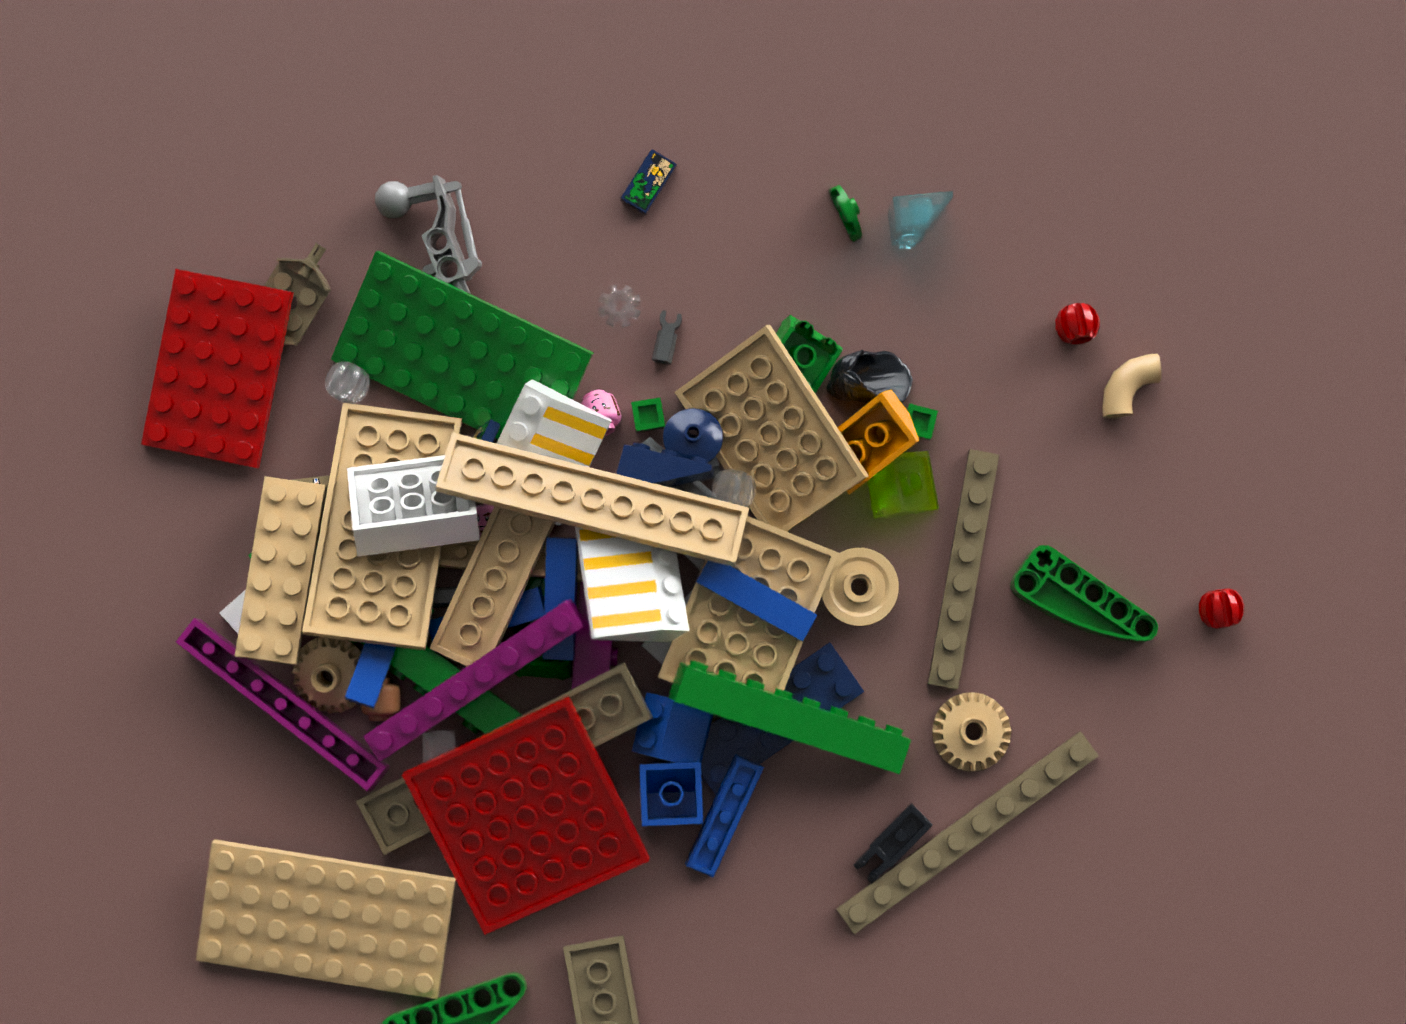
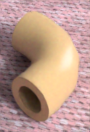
(1125, 383)

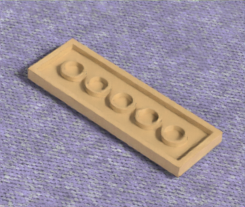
(280, 571)
(491, 585)

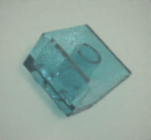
(915, 216)

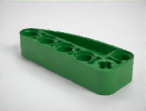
(1070, 603)
(472, 1011)

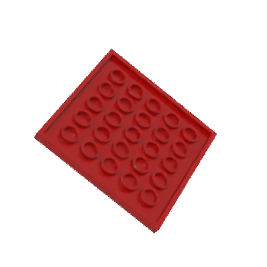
(526, 815)

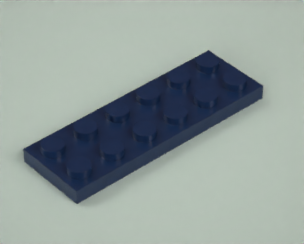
(818, 677)

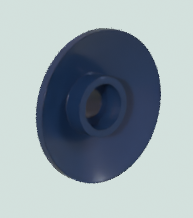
(705, 445)

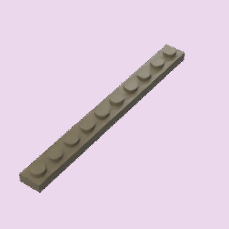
(967, 832)

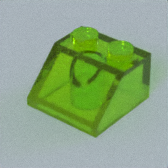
(904, 487)

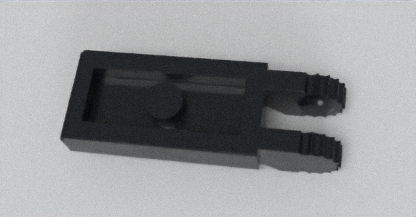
(895, 840)

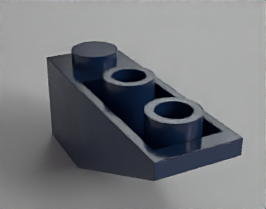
(662, 468)

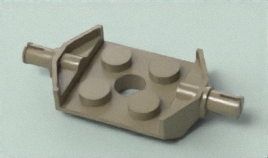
(308, 287)

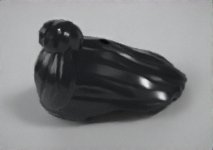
(867, 374)

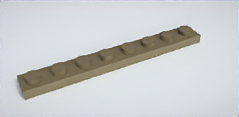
(963, 569)

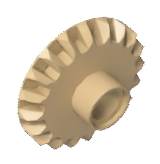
(880, 582)
(331, 655)
(950, 734)

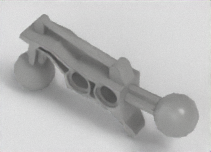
(395, 199)

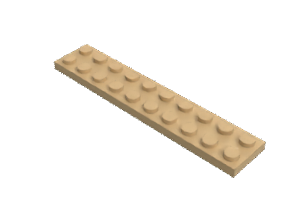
(592, 499)

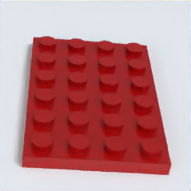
(217, 368)

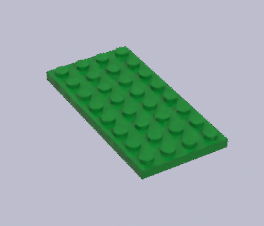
(451, 345)

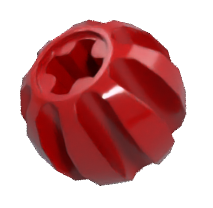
(1077, 323)
(1221, 608)

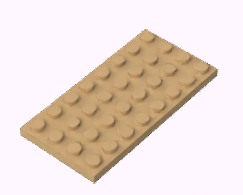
(383, 594)
(325, 919)

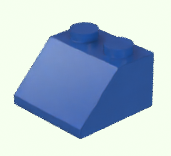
(674, 731)
(671, 794)

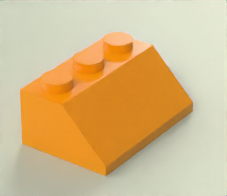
(879, 433)

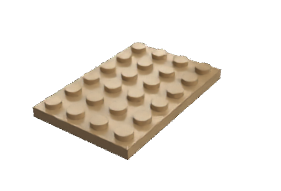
(774, 430)
(736, 639)

